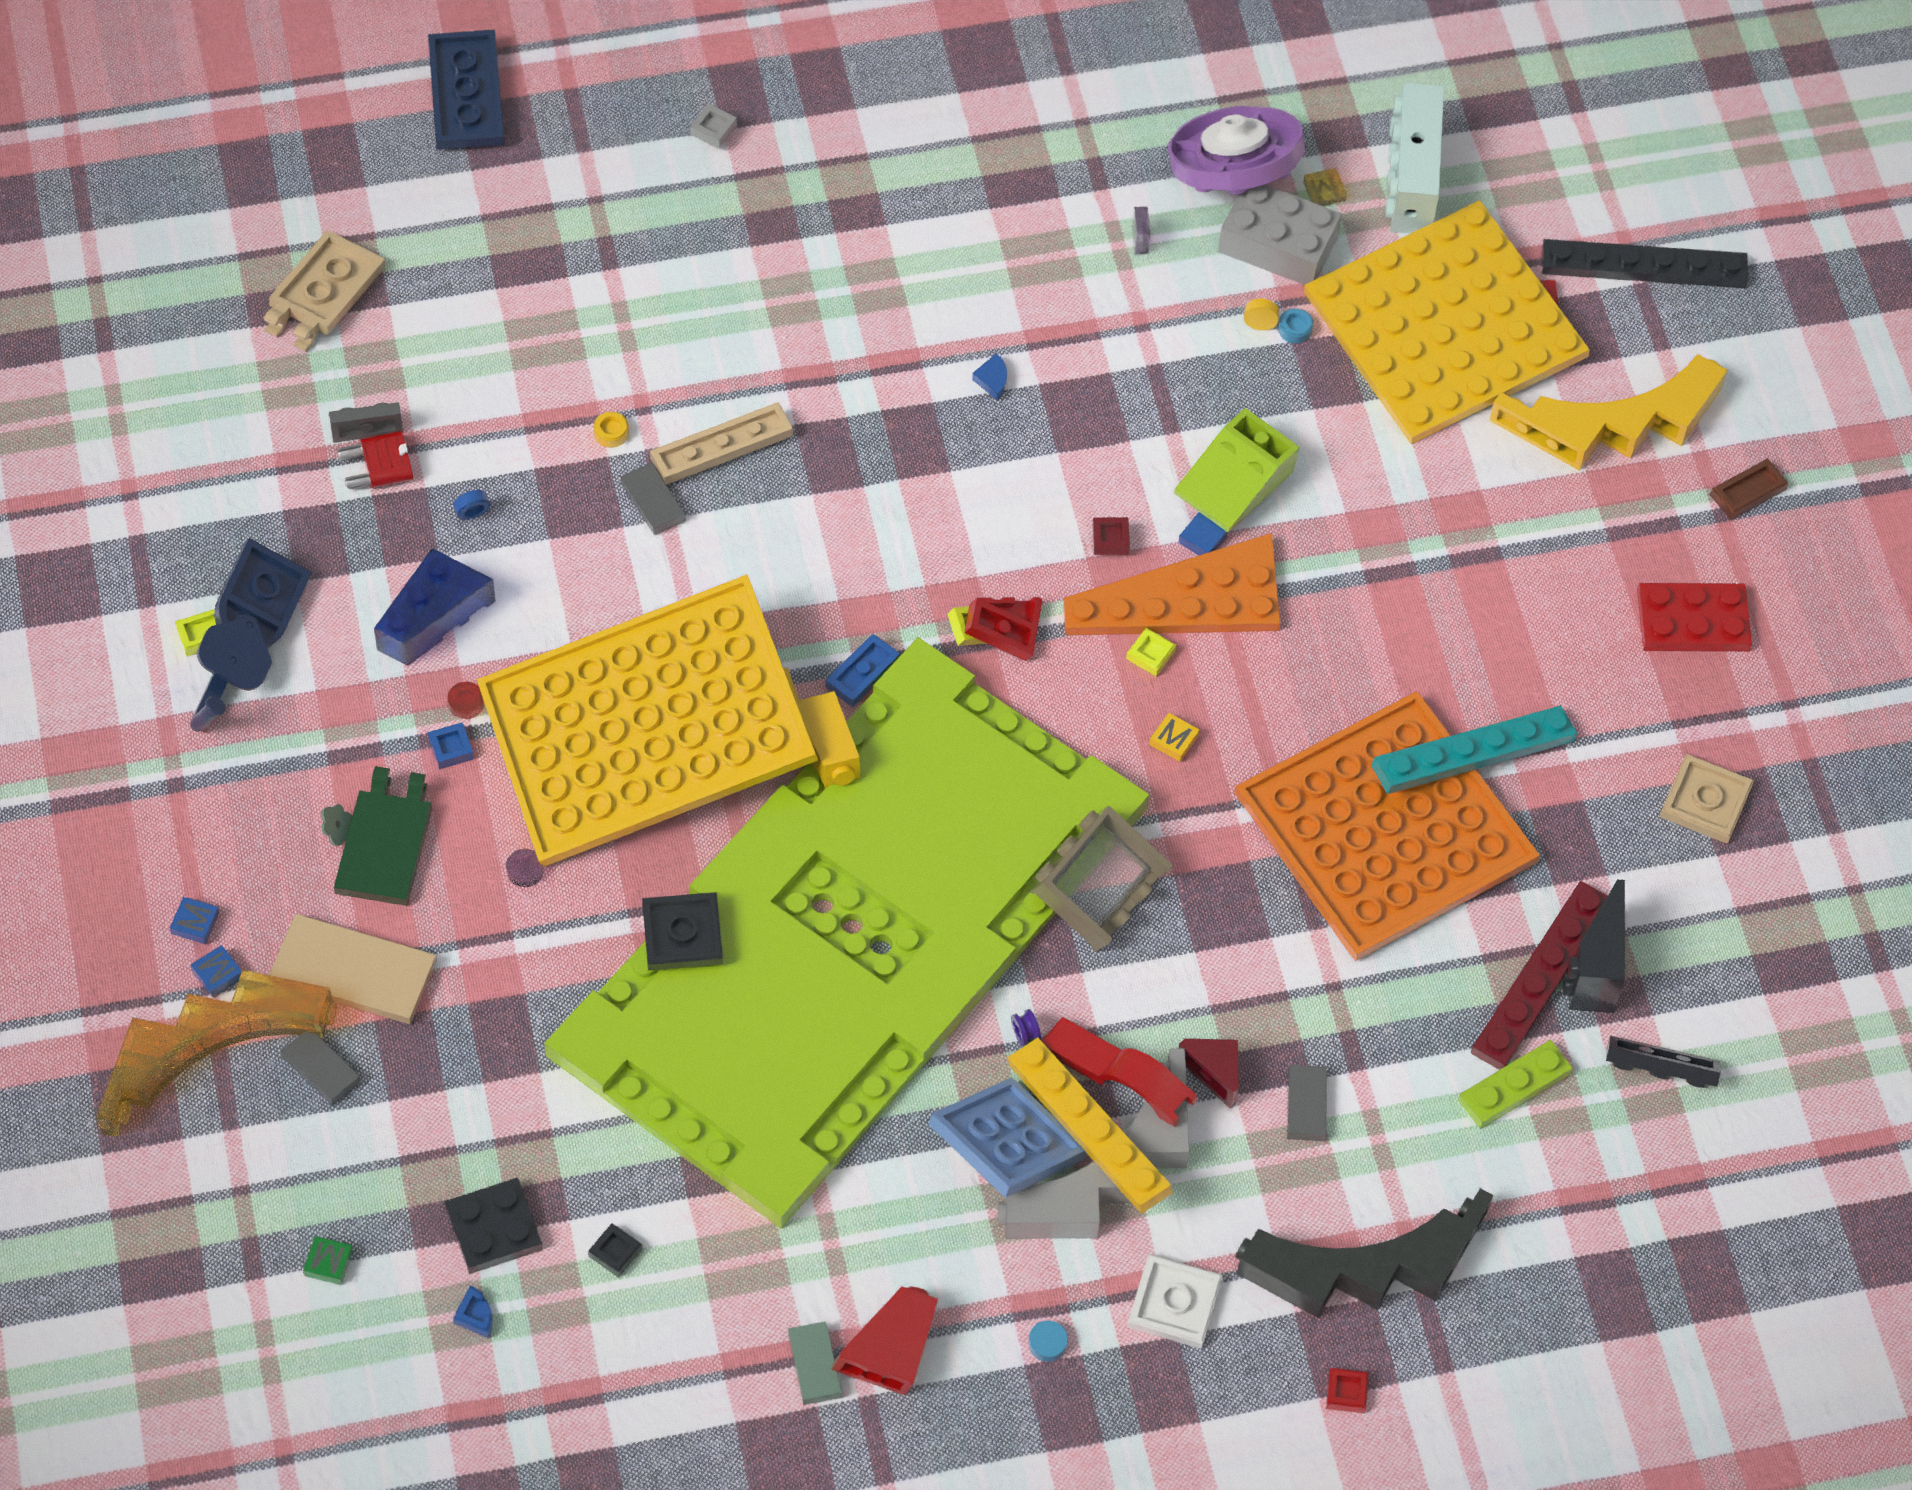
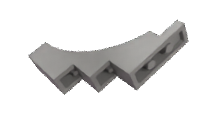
(1071, 1204)

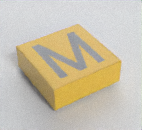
(1174, 737)

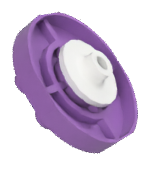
(1236, 148)

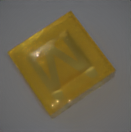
(1325, 187)

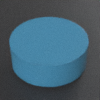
(1295, 325)
(1048, 1341)

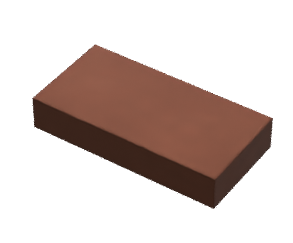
(1749, 489)

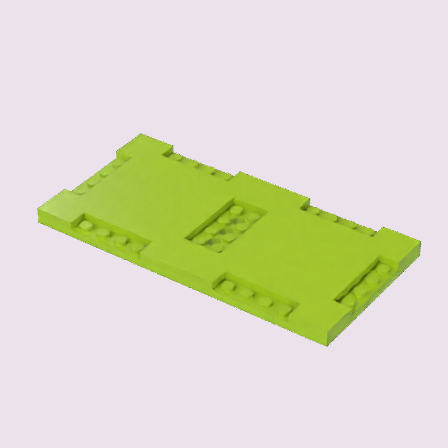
(804, 1030)

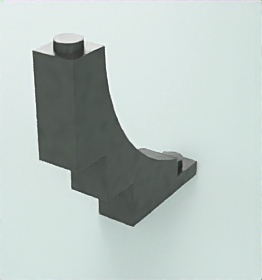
(1311, 1274)

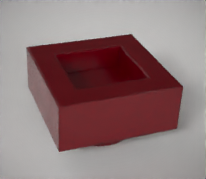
(1111, 536)

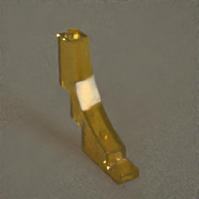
(160, 1052)

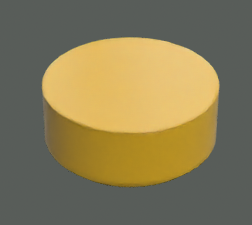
(1261, 314)
(611, 429)

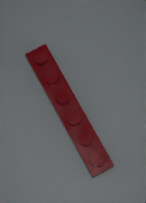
(1538, 978)

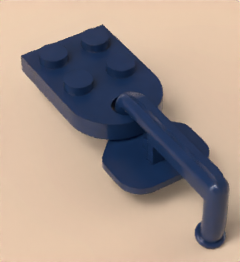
(248, 620)

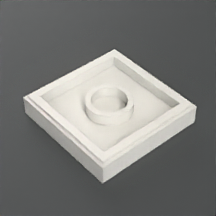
(1175, 1301)

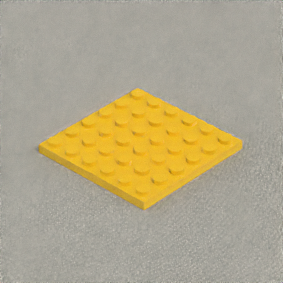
(1445, 321)

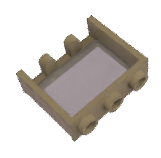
(1100, 876)

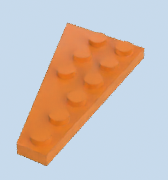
(1203, 594)

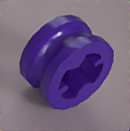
(1025, 1027)

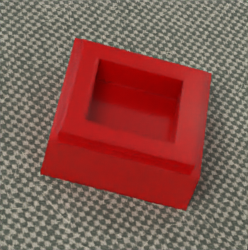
(1347, 1390)

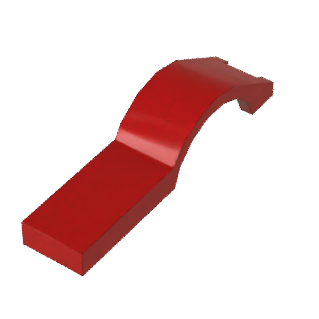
(1129, 1066)

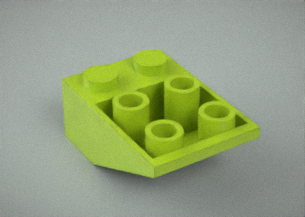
(1238, 470)

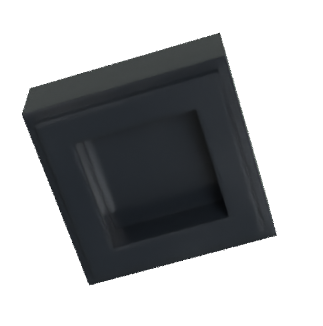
(615, 1250)

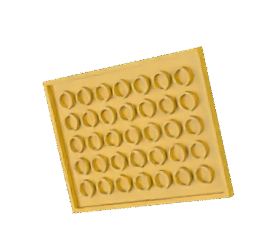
(646, 720)

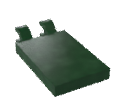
(384, 841)

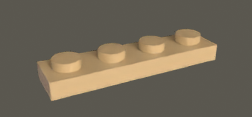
(721, 443)

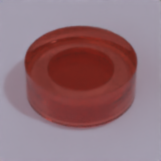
(465, 700)

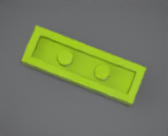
(1515, 1084)

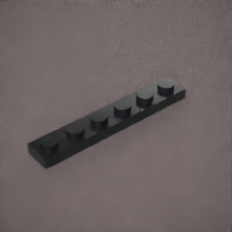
(1644, 263)

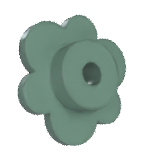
(336, 824)

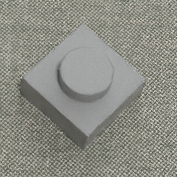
(713, 125)

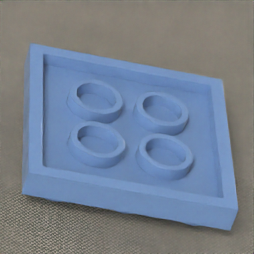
(1007, 1137)

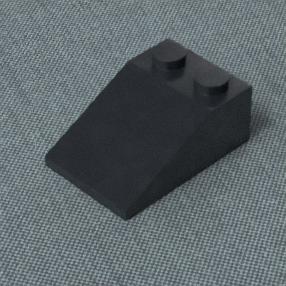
(1599, 965)

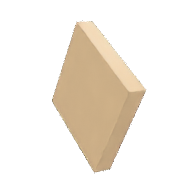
(1706, 798)

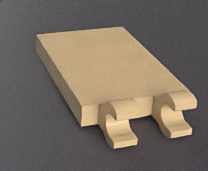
(322, 288)

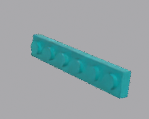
(1474, 749)

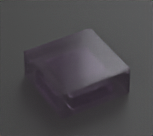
(1141, 230)

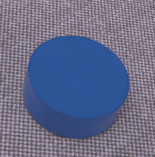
(471, 504)

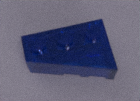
(430, 605)

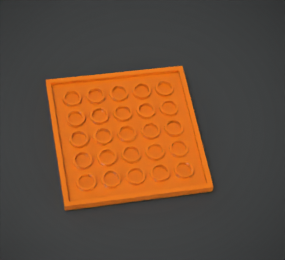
(1377, 857)

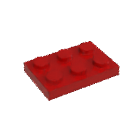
(1694, 617)

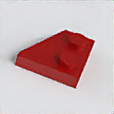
(1005, 624)

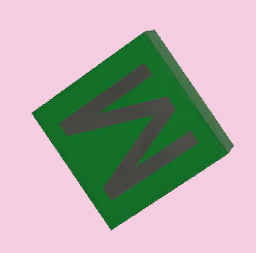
(328, 1260)

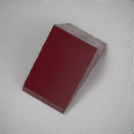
(1214, 1065)

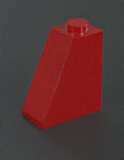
(891, 1343)

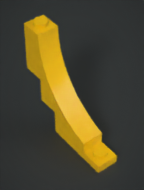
(1576, 428)
(830, 737)

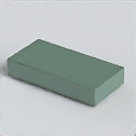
(814, 1363)

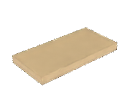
(356, 967)

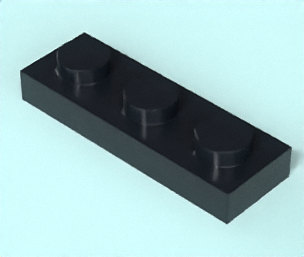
(1663, 1062)

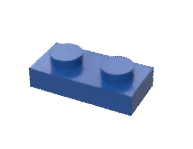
(862, 670)

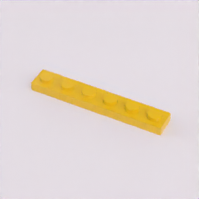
(1090, 1125)

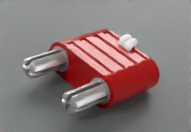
(384, 459)

